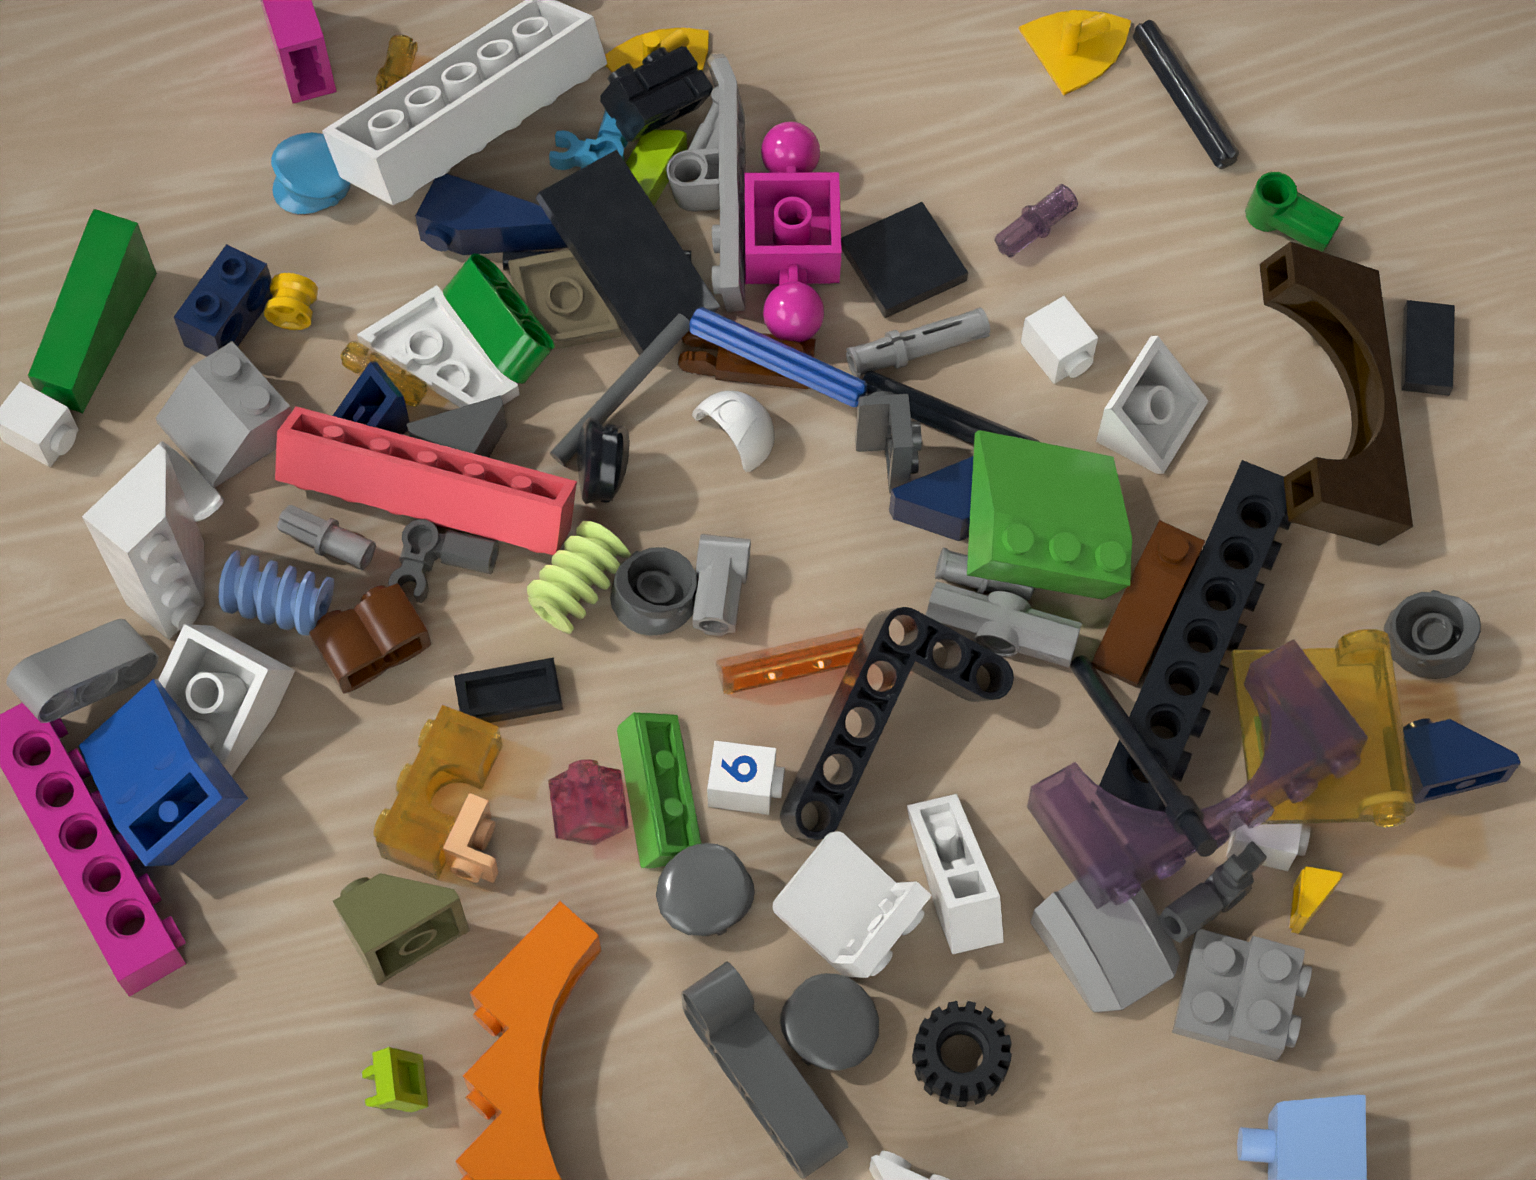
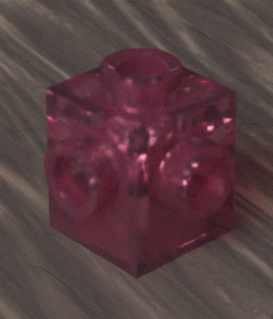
(588, 803)

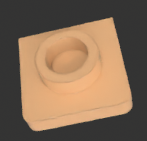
(471, 831)

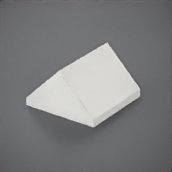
(1151, 409)

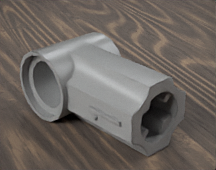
(721, 571)

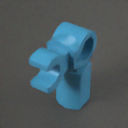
(586, 152)

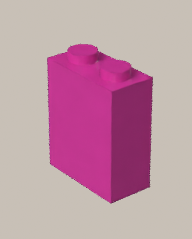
(299, 48)

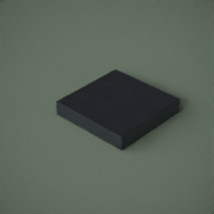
(903, 259)

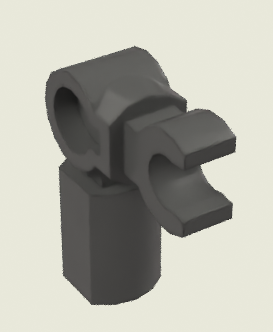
(425, 544)
(1218, 893)

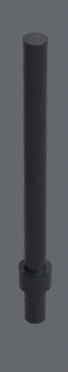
(1180, 809)

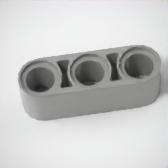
(82, 670)

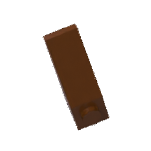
(1148, 603)

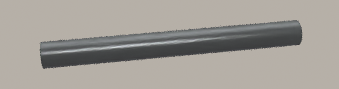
(624, 385)

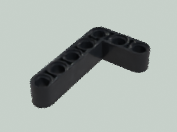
(875, 707)

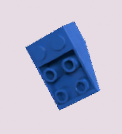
(159, 777)

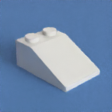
(224, 689)

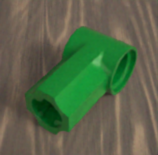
(1292, 213)

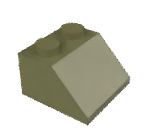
(398, 921)

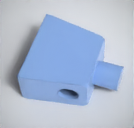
(1310, 1140)

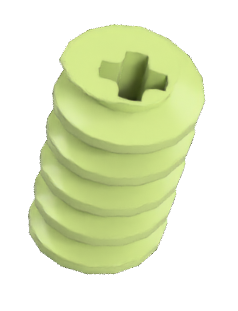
(574, 573)

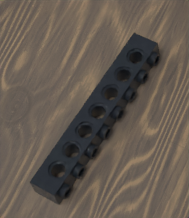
(1253, 496)

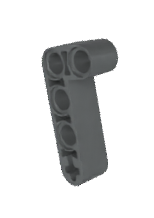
(760, 1070)

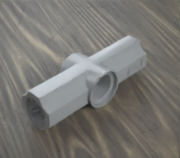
(1004, 623)

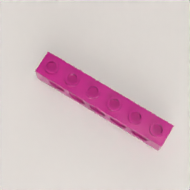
(134, 958)

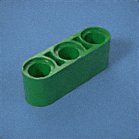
(498, 318)

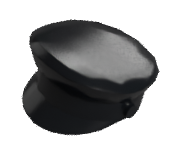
(601, 460)

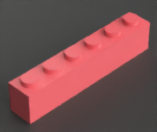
(425, 480)

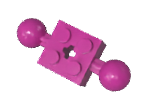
(792, 230)

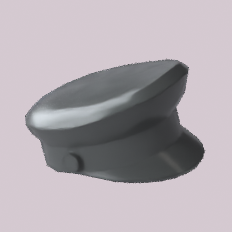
(654, 591)
(1433, 634)
(704, 890)
(830, 1022)

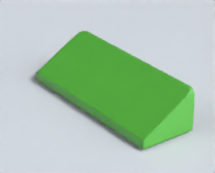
(657, 787)

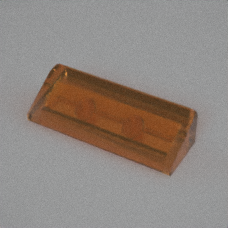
(788, 661)

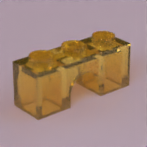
(451, 751)

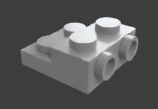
(1242, 994)

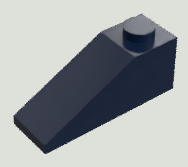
(482, 220)

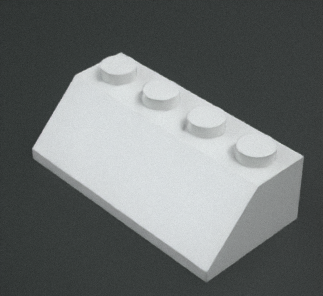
(152, 544)

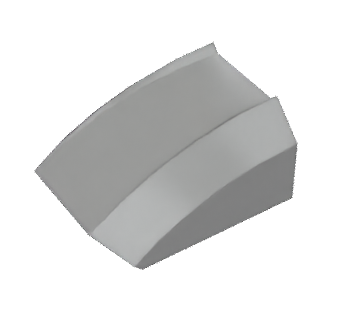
(1107, 951)

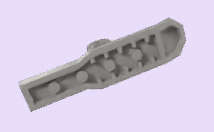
(719, 167)

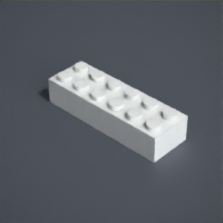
(465, 98)

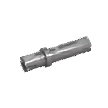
(901, 347)

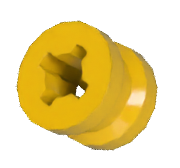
(291, 301)

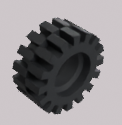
(968, 1022)

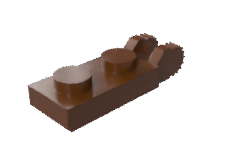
(734, 367)

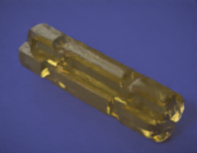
(356, 358)

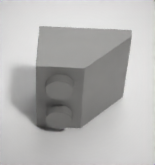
(224, 415)

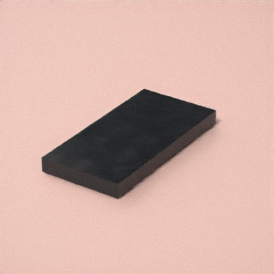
(625, 248)

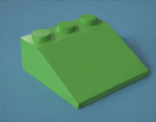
(1047, 518)

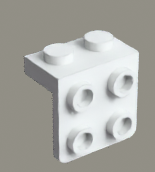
(849, 907)

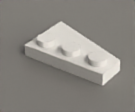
(439, 349)

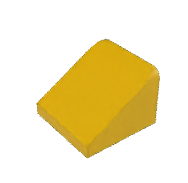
(1309, 894)

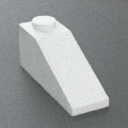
(957, 874)

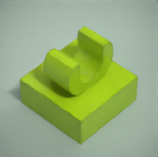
(398, 1080)

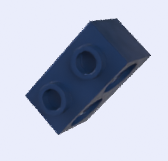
(224, 302)

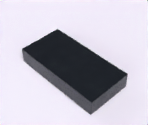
(1428, 347)
(509, 691)

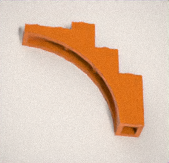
(522, 1002)

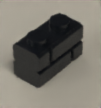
(655, 92)

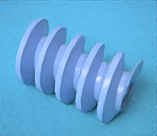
(272, 596)

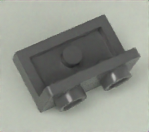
(887, 425)

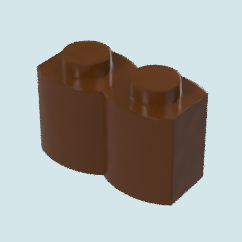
(370, 637)

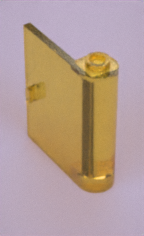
(1365, 682)

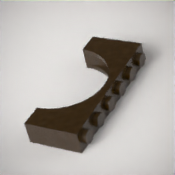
(1344, 312)

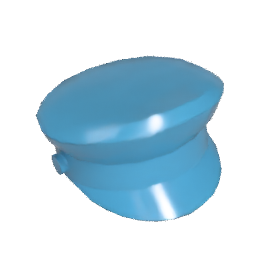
(306, 175)

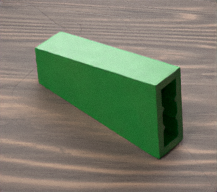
(93, 310)

